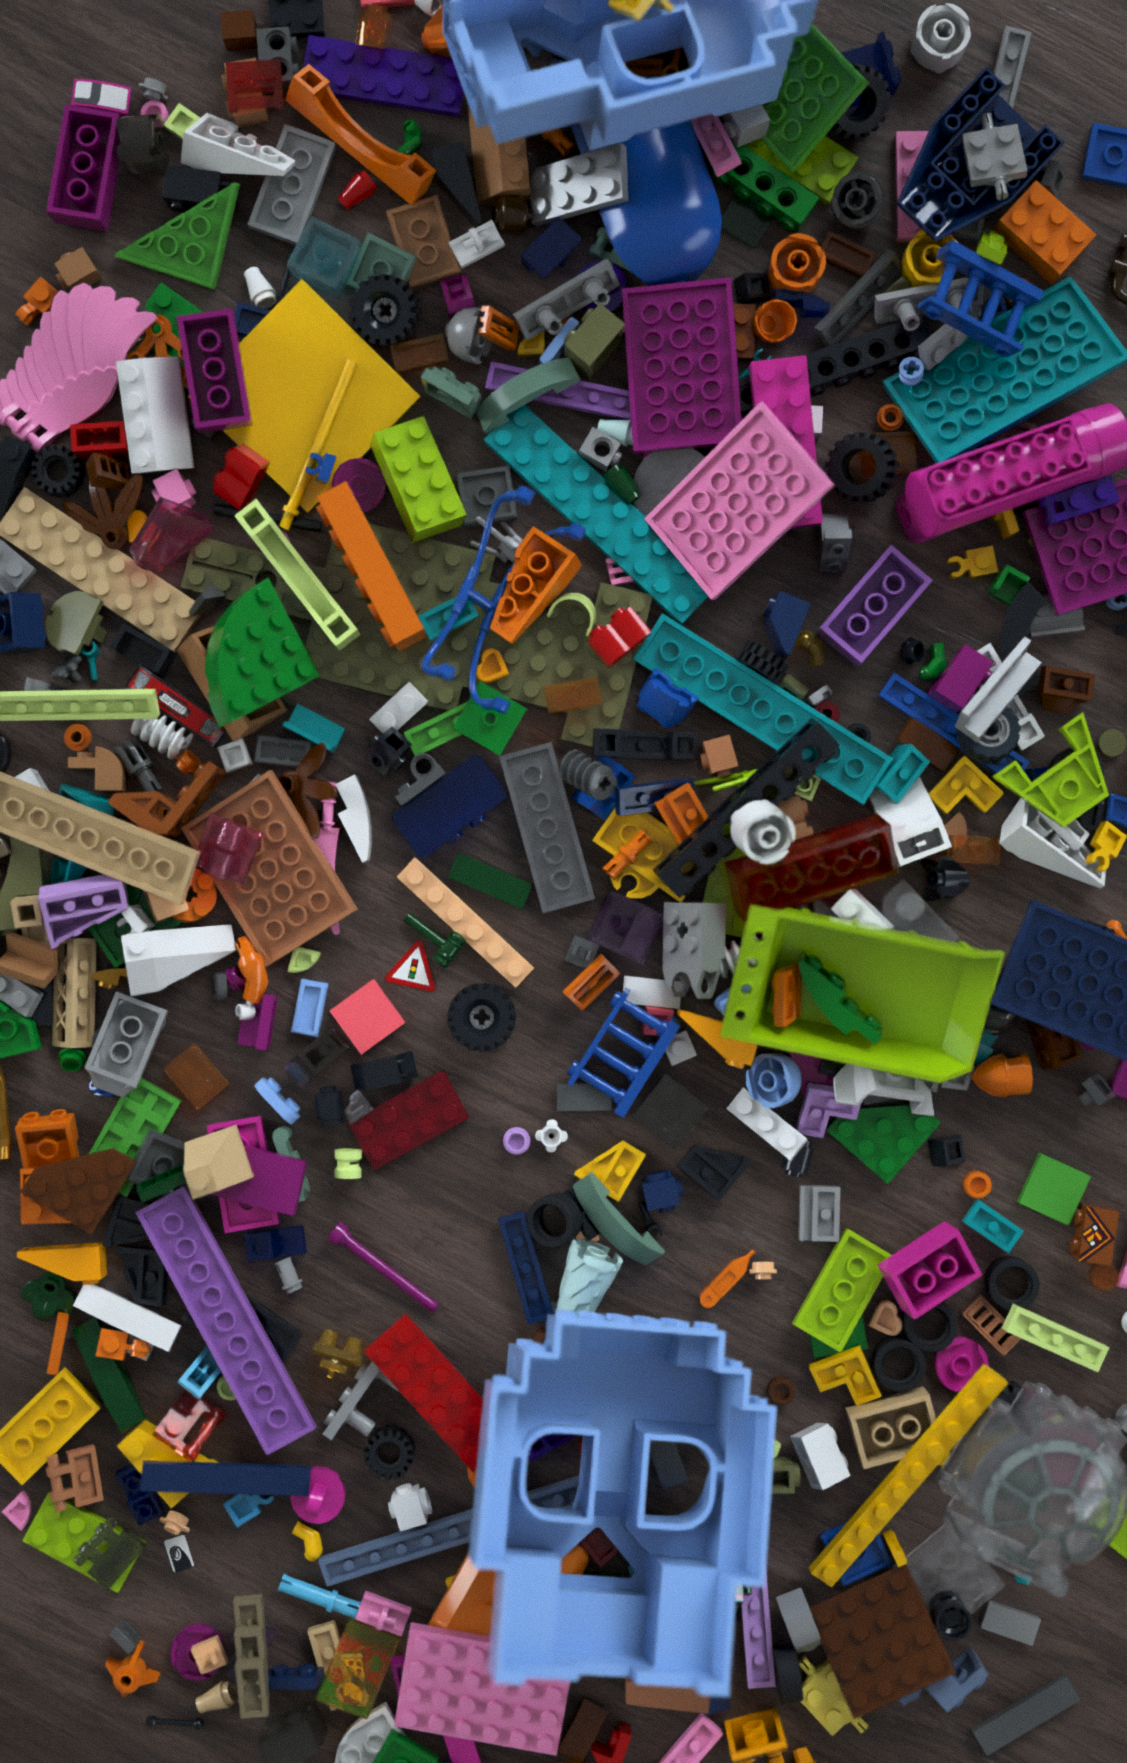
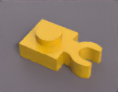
(977, 562)
(1107, 845)

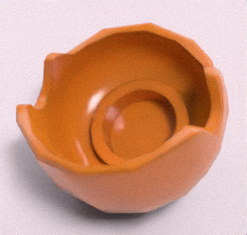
(774, 321)

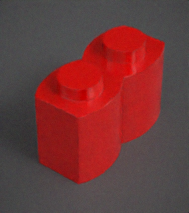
(240, 476)
(619, 636)

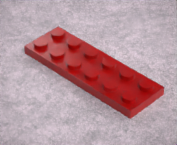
(431, 1386)

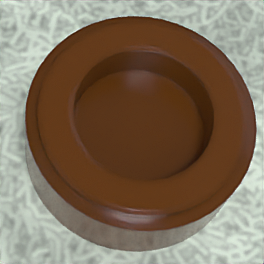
(781, 1390)

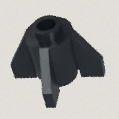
(944, 878)

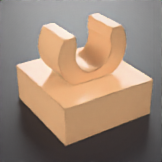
(209, 1654)

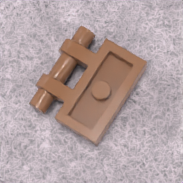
(84, 1478)

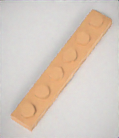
(465, 921)

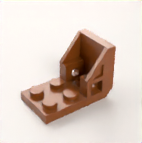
(148, 808)

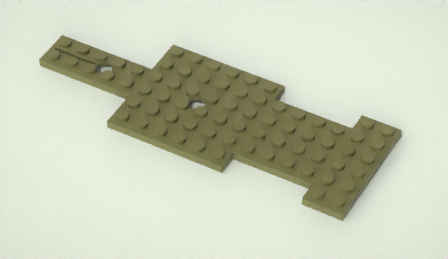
(431, 574)

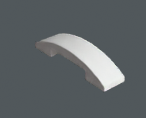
(1030, 729)

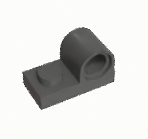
(424, 781)

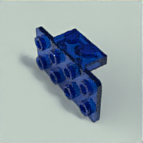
(450, 807)

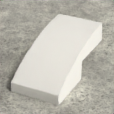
(651, 992)

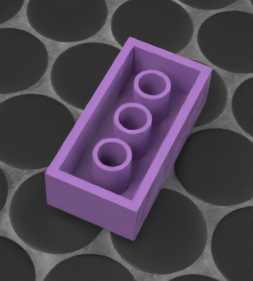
(874, 606)

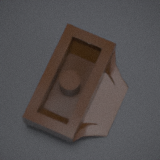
(1064, 688)

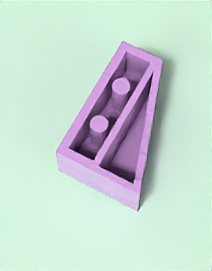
(80, 904)

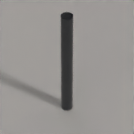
(301, 523)

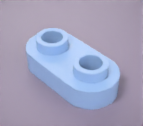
(286, 1108)

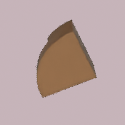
(956, 825)

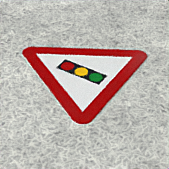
(413, 969)

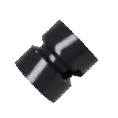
(950, 1615)

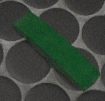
(110, 1378)

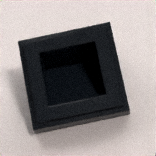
(752, 288)
(946, 1151)

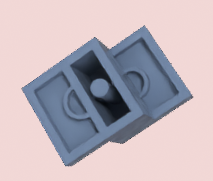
(952, 1690)

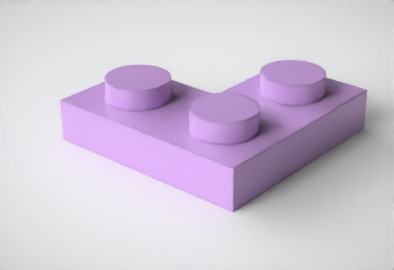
(818, 1106)

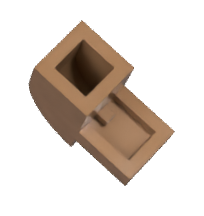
(109, 771)

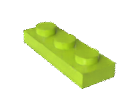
(992, 246)

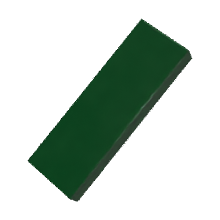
(490, 880)

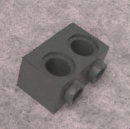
(267, 39)

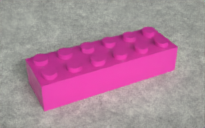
(786, 392)

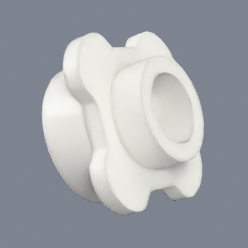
(551, 1143)

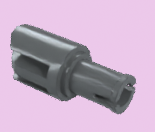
(138, 764)

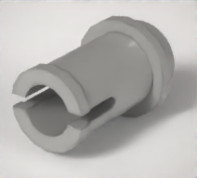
(288, 1275)

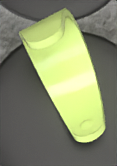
(584, 600)

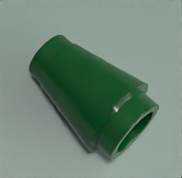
(622, 484)

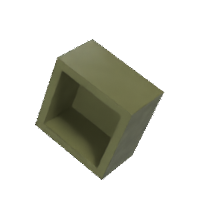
(594, 340)

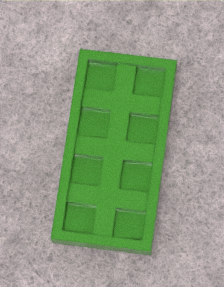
(133, 1117)

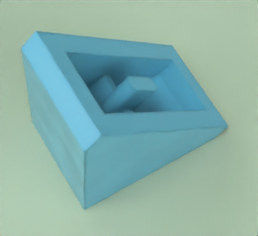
(200, 1374)

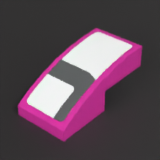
(101, 96)

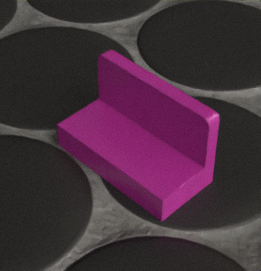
(259, 1030)

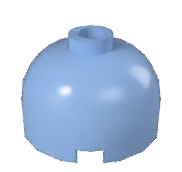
(773, 1079)

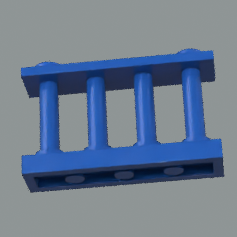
(1000, 283)
(650, 1052)

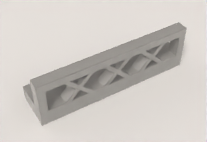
(998, 691)

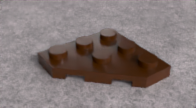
(81, 1186)

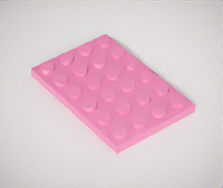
(738, 501)
(453, 1694)

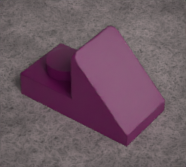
(457, 294)

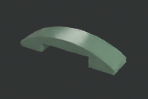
(524, 388)
(612, 1224)

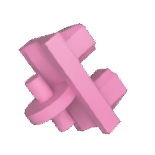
(383, 1613)

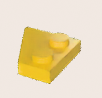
(615, 1168)

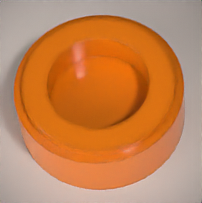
(977, 1184)

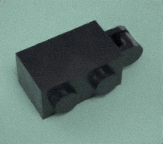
(190, 186)

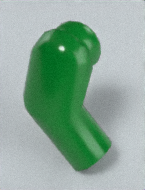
(413, 138)
(937, 663)

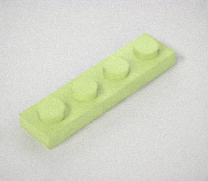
(1055, 1337)

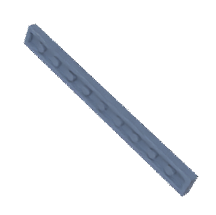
(427, 1537)

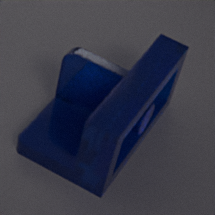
(550, 248)

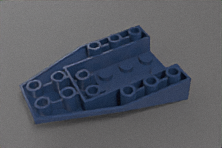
(939, 184)

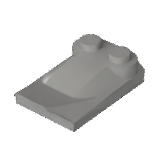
(124, 1044)

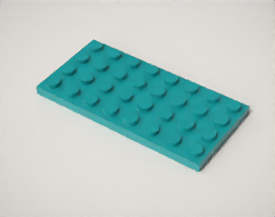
(982, 394)

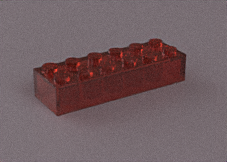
(815, 867)

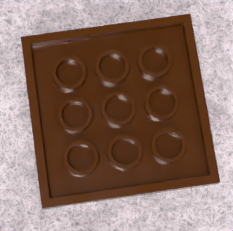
(881, 1641)

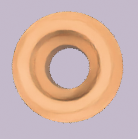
(763, 1270)

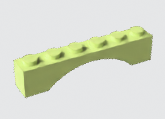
(297, 574)

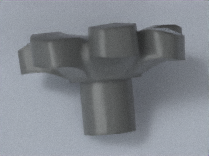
(68, 669)

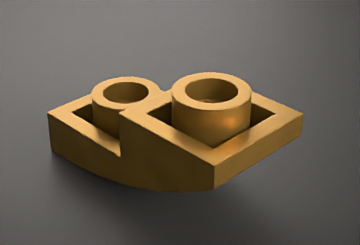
(110, 977)

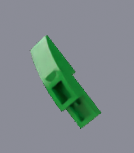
(828, 993)

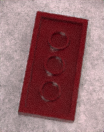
(409, 1119)

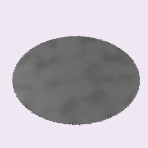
(661, 474)

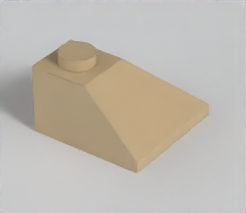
(215, 1162)

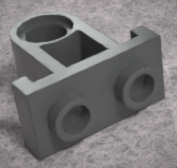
(834, 542)

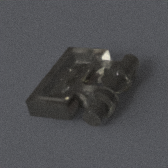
(117, 1556)

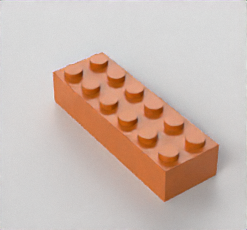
(368, 560)

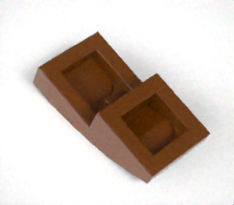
(929, 743)
(582, 1730)

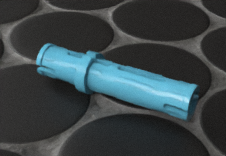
(330, 1600)

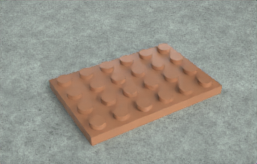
(291, 883)

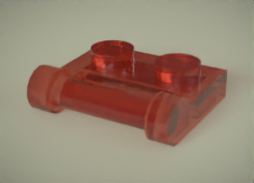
(254, 78)
(182, 1418)

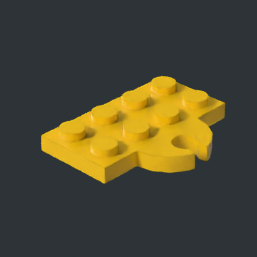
(620, 830)

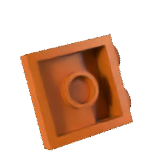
(47, 1138)

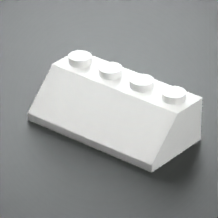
(155, 414)

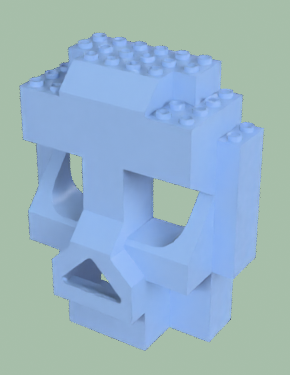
(731, 45)
(620, 1388)

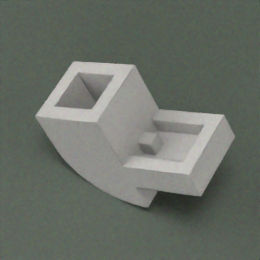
(799, 1620)

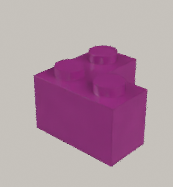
(961, 678)

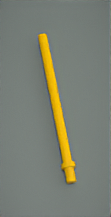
(290, 510)

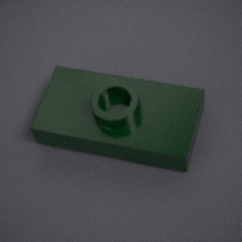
(162, 1183)

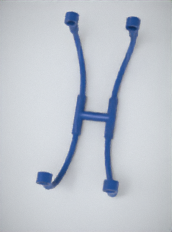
(467, 592)

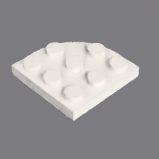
(366, 1736)

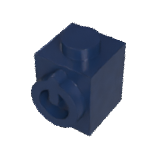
(661, 1191)

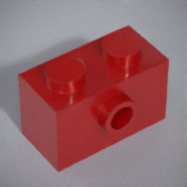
(99, 438)

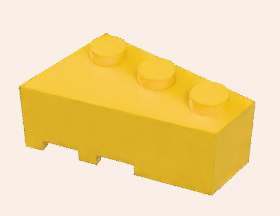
(142, 1445)

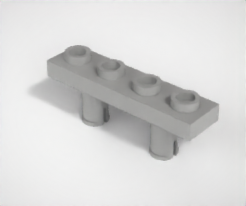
(567, 299)
(903, 303)
(347, 1411)

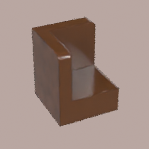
(239, 30)

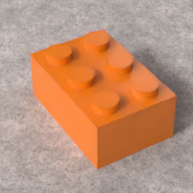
(1044, 232)

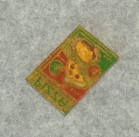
(357, 1668)

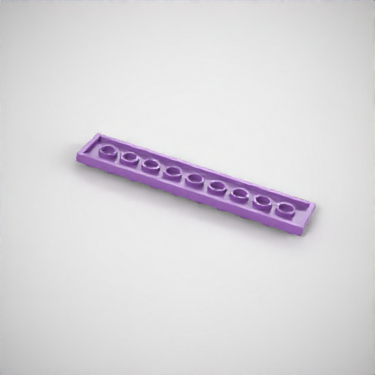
(226, 1320)

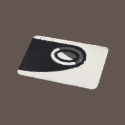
(179, 1553)

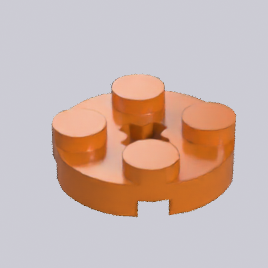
(205, 898)

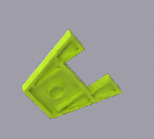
(1068, 786)

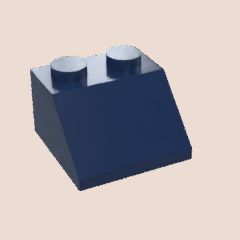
(783, 622)
(21, 623)

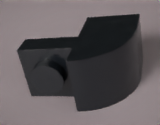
(384, 1071)

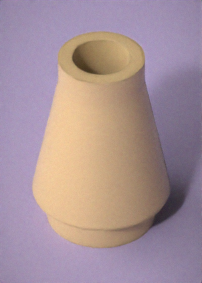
(218, 1697)

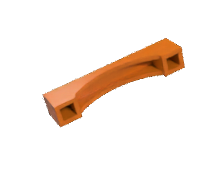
(314, 99)

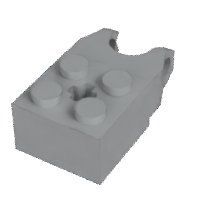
(693, 946)

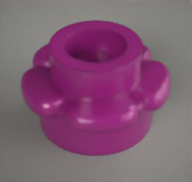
(235, 978)

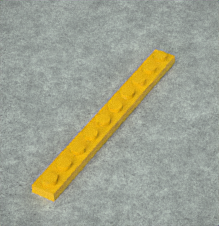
(908, 1475)

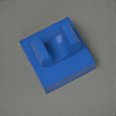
(324, 467)

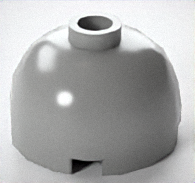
(463, 336)

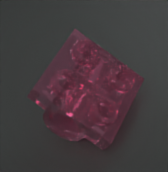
(228, 848)

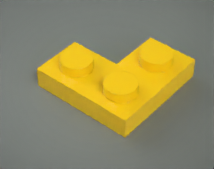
(965, 780)
(847, 1368)

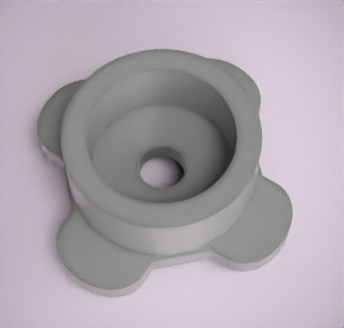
(153, 89)

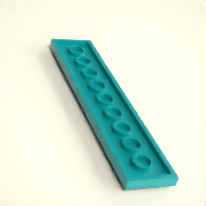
(584, 499)
(758, 705)

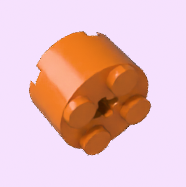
(799, 250)

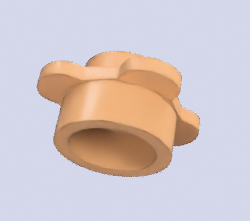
(175, 1522)

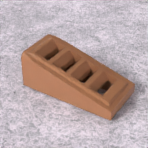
(1008, 1342)

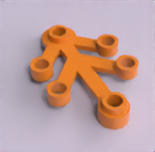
(160, 340)

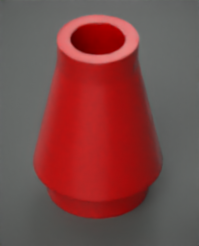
(357, 190)

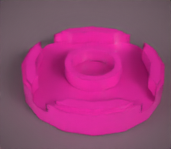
(959, 1362)

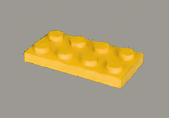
(45, 1425)

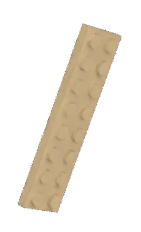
(96, 569)
(96, 839)

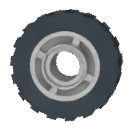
(995, 747)

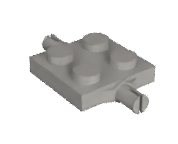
(994, 156)

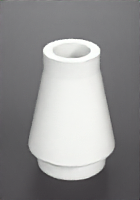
(259, 289)

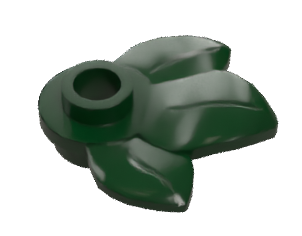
(48, 1299)

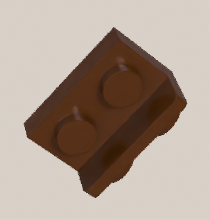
(1053, 1048)

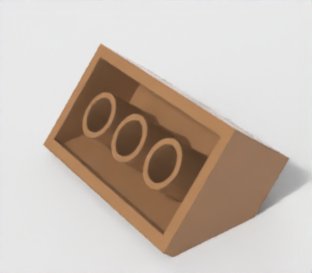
(498, 167)
(193, 654)

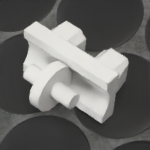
(476, 244)

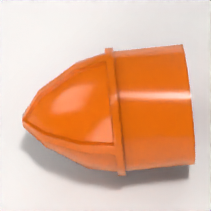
(1004, 1075)

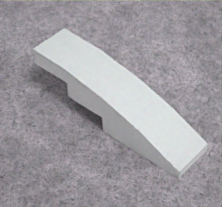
(127, 1316)

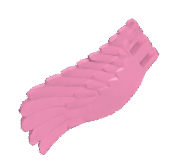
(70, 363)

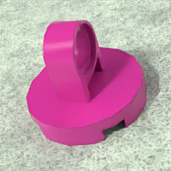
(324, 1497)

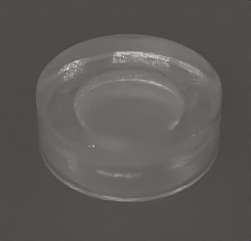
(910, 906)

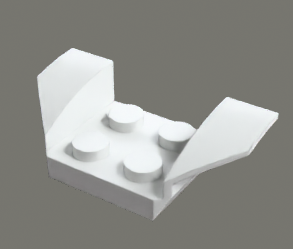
(856, 1082)

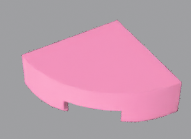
(19, 1510)

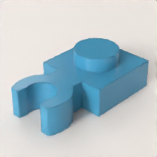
(245, 1506)

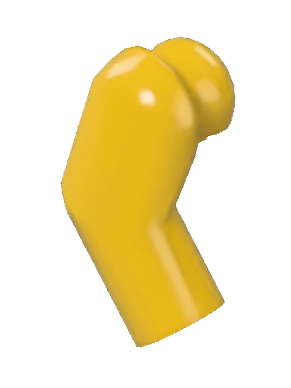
(311, 1539)

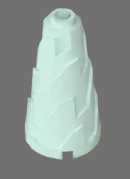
(587, 1276)

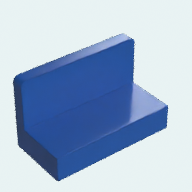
(605, 807)

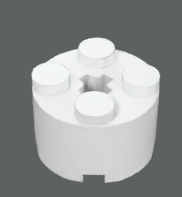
(940, 37)
(762, 831)

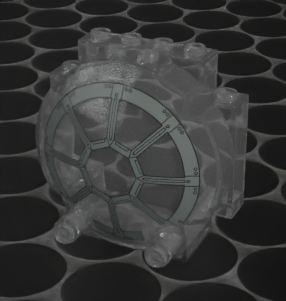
(1036, 1486)

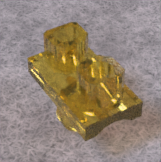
(326, 1348)

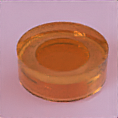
(1103, 1276)

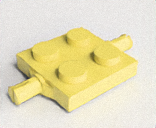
(825, 1698)

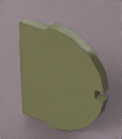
(75, 622)

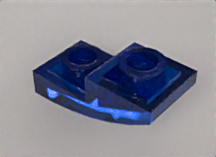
(143, 1504)

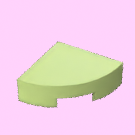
(302, 959)

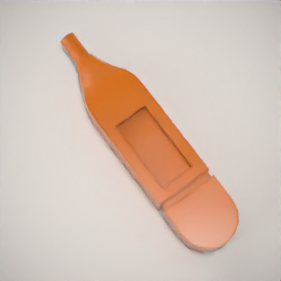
(724, 1280)

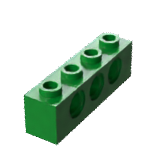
(780, 187)

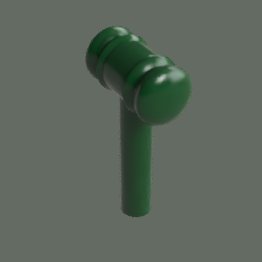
(447, 948)

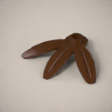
(107, 519)
(304, 787)

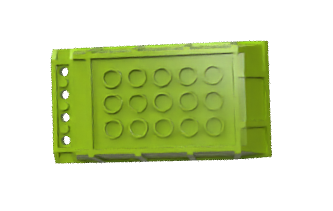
(919, 987)

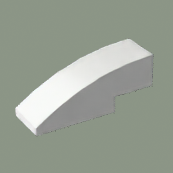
(356, 816)

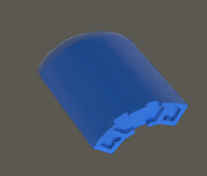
(672, 208)

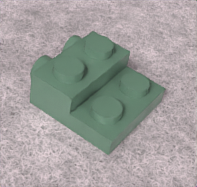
(445, 388)

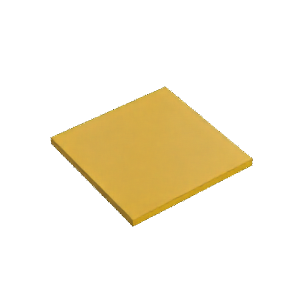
(290, 377)

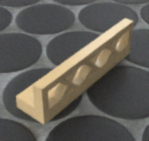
(77, 993)

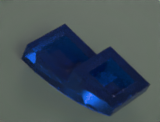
(809, 305)
(275, 1243)

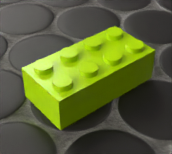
(417, 479)

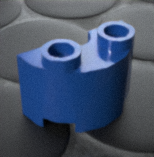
(665, 701)

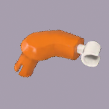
(254, 971)

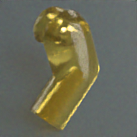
(814, 645)

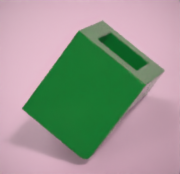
(1007, 584)

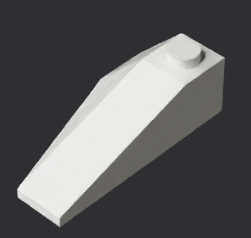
(219, 147)
(1037, 842)
(169, 955)

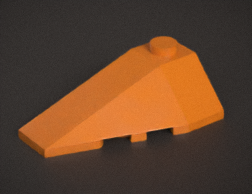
(536, 579)

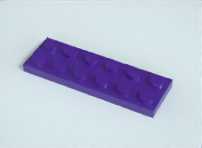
(387, 76)

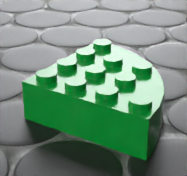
(254, 655)

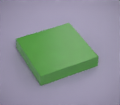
(1053, 1189)

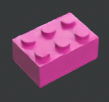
(929, 1270)

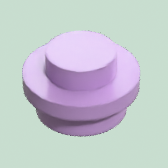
(516, 1140)

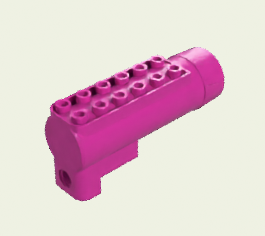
(1013, 472)

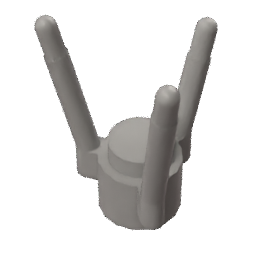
(508, 544)

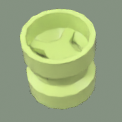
(348, 1163)

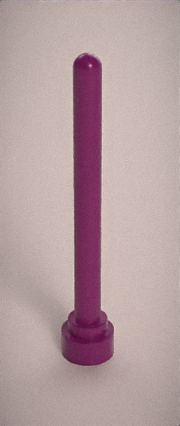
(341, 1236)

